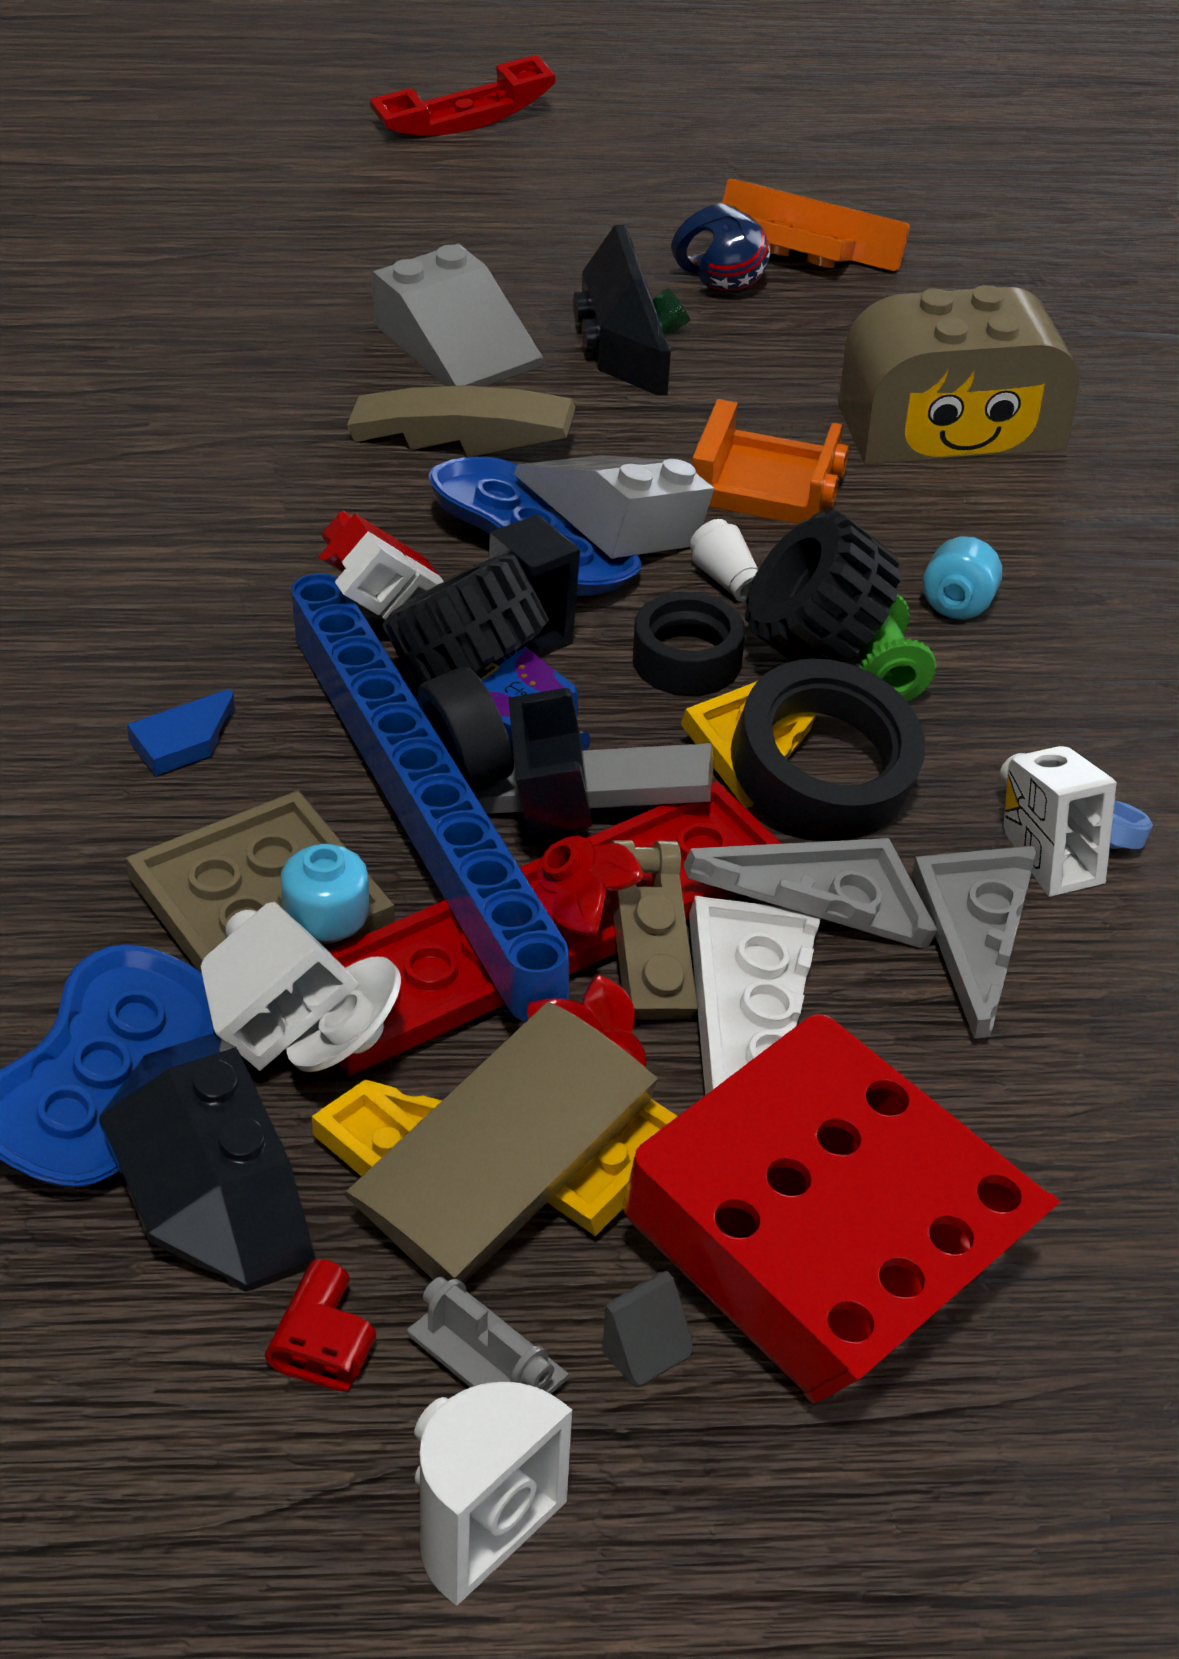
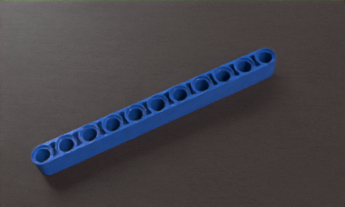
(431, 798)

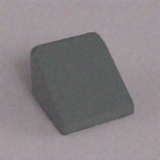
(647, 1330)

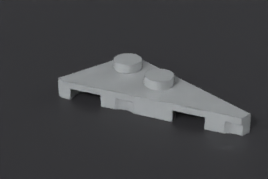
(837, 881)
(977, 913)

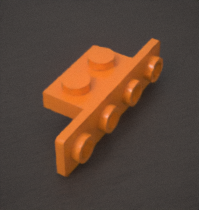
(820, 228)

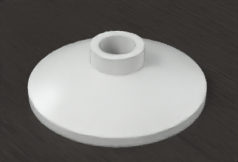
(354, 1021)

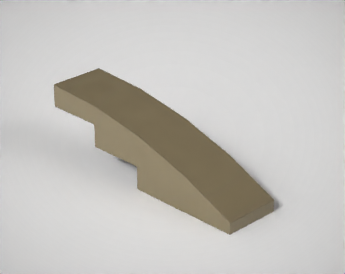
(477, 416)

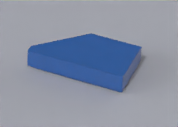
(181, 733)

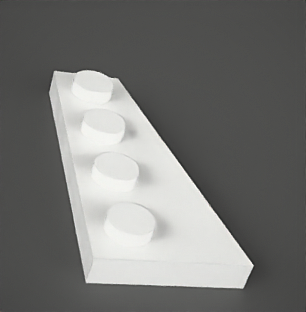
(747, 978)

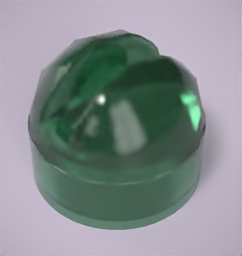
(670, 311)

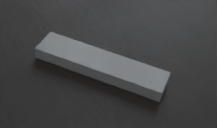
(627, 778)

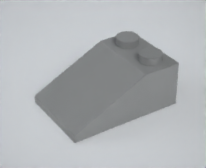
(452, 318)
(624, 501)

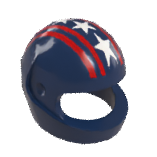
(734, 257)

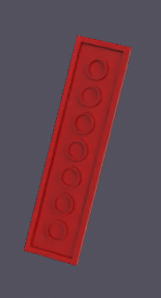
(443, 974)

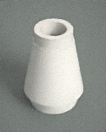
(724, 556)

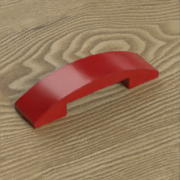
(516, 87)

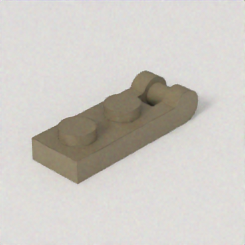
(655, 937)

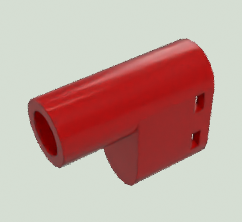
(318, 1333)

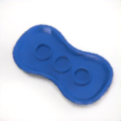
(491, 497)
(108, 1018)

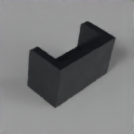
(552, 570)
(549, 762)

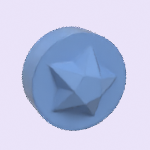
(1129, 827)

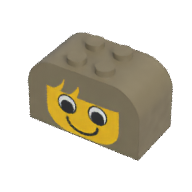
(957, 376)

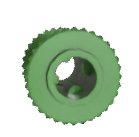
(898, 661)

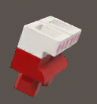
(374, 565)

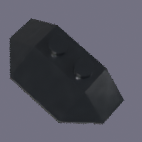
(621, 316)
(208, 1164)

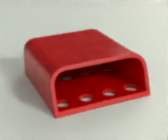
(826, 1204)

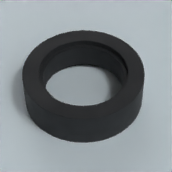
(810, 803)

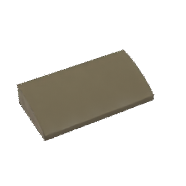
(503, 1143)

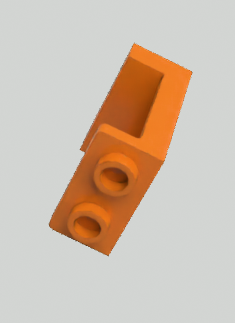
(766, 472)

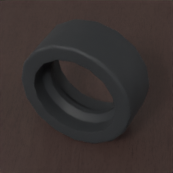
(687, 670)
(468, 726)

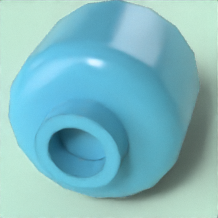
(965, 572)
(326, 891)

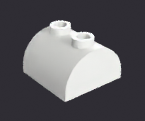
(487, 1478)

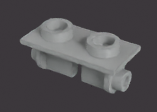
(478, 1342)

